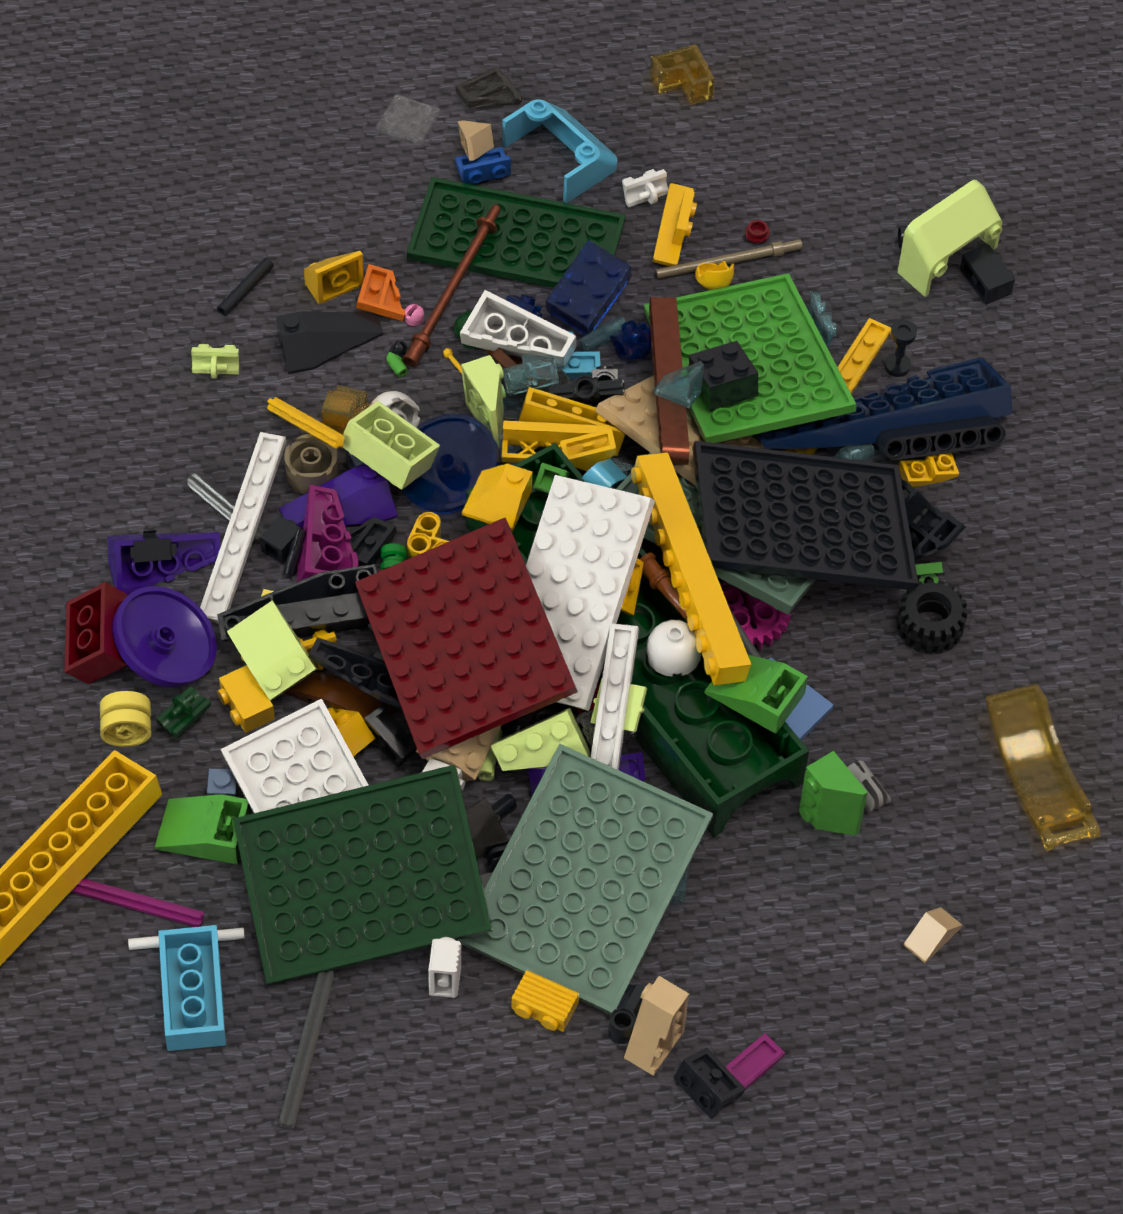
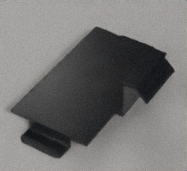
(152, 548)

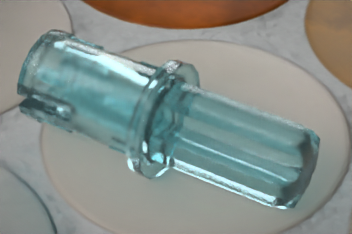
(602, 333)

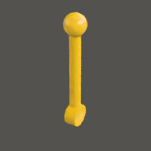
(447, 353)

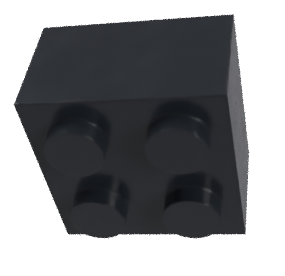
(726, 375)

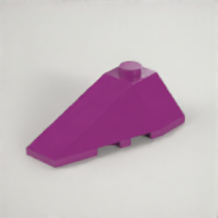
(326, 540)

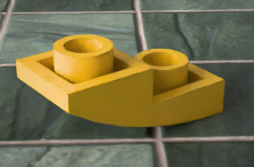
(928, 471)

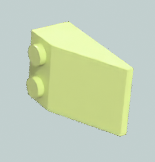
(485, 393)
(272, 650)

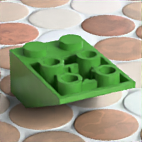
(766, 695)
(202, 827)

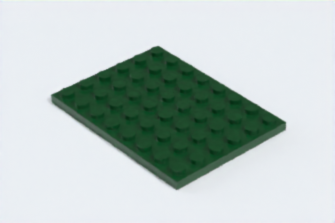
(362, 875)

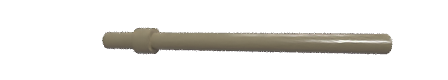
(775, 249)

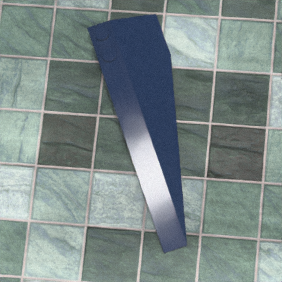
(948, 394)

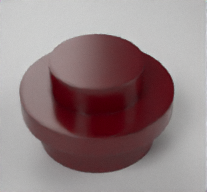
(757, 231)

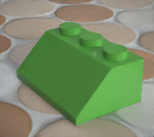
(832, 796)

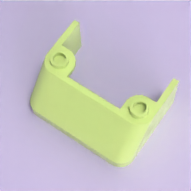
(946, 230)

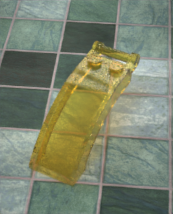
(1039, 766)

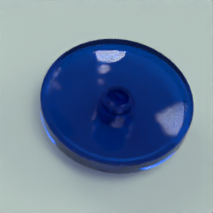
(463, 454)

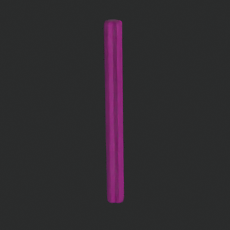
(139, 902)

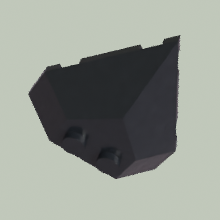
(928, 526)

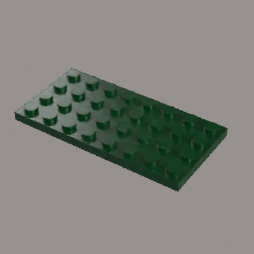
(533, 236)

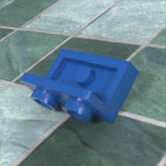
(486, 167)

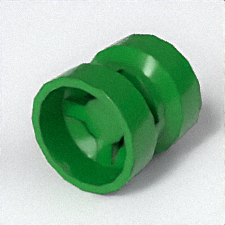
(392, 555)

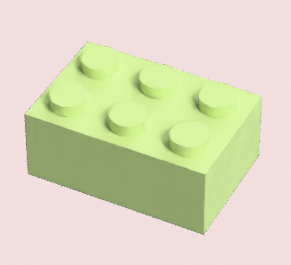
(389, 445)

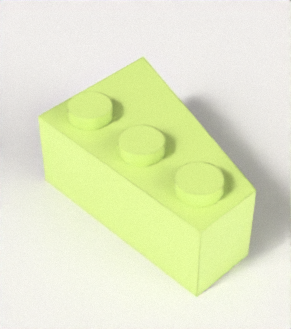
(538, 742)

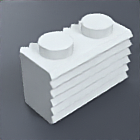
(445, 967)

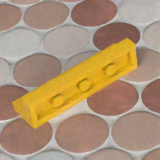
(538, 434)

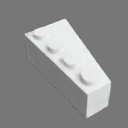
(515, 331)

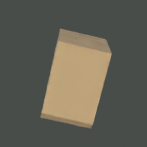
(475, 138)
(932, 933)

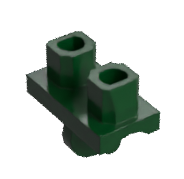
(183, 712)

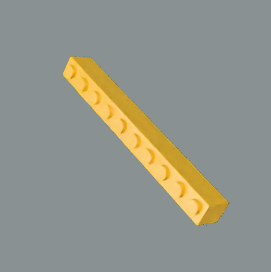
(691, 571)

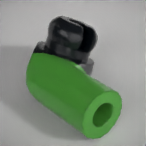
(395, 356)

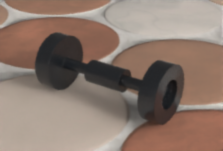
(902, 333)

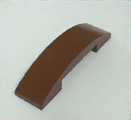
(334, 693)

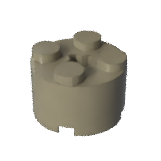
(309, 463)

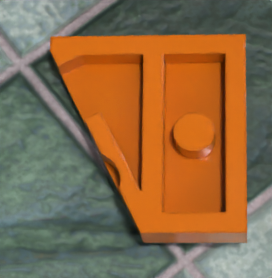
(380, 293)

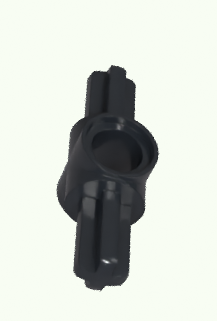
(600, 388)

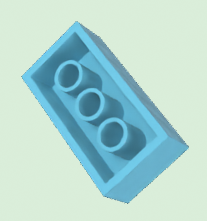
(192, 988)

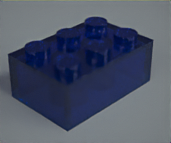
(588, 288)

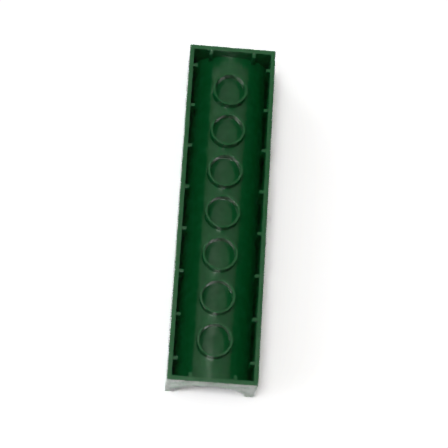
(694, 740)

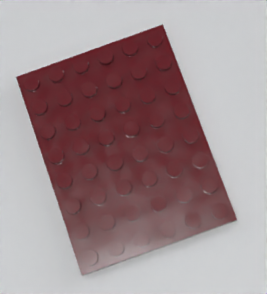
(465, 638)

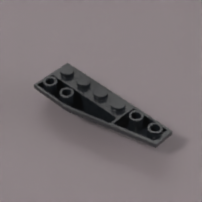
(310, 605)

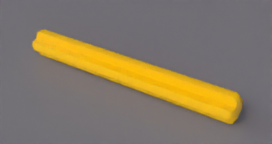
(306, 423)

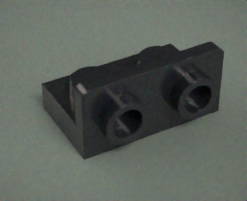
(708, 1082)

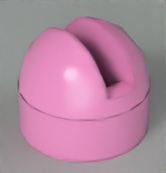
(417, 315)

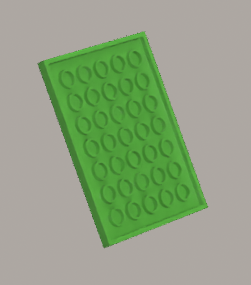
(781, 340)

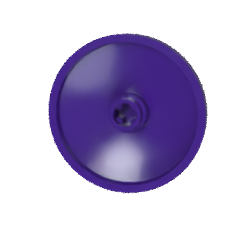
(164, 637)

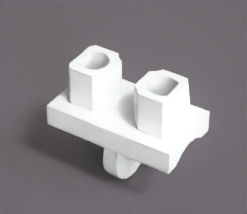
(645, 188)

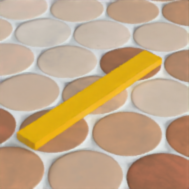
(858, 360)

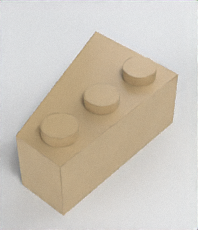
(658, 1025)

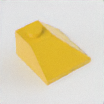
(334, 276)
(499, 494)

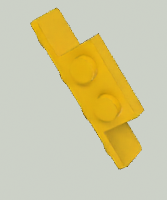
(674, 224)

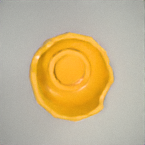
(714, 276)

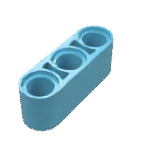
(605, 474)

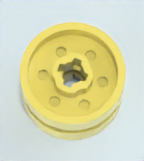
(125, 718)

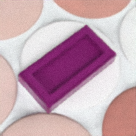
(755, 1060)

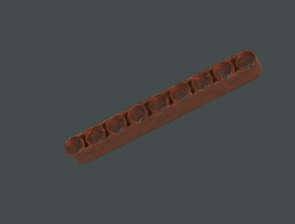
(667, 359)

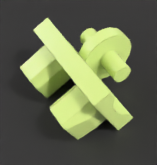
(215, 360)

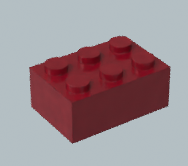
(89, 636)

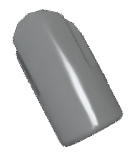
(876, 793)

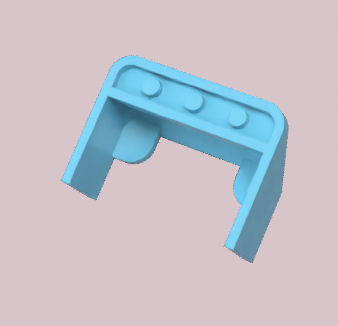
(595, 158)

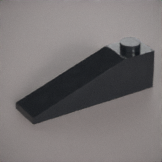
(318, 336)
(359, 670)

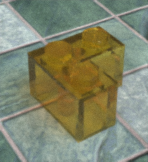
(683, 69)
(342, 406)

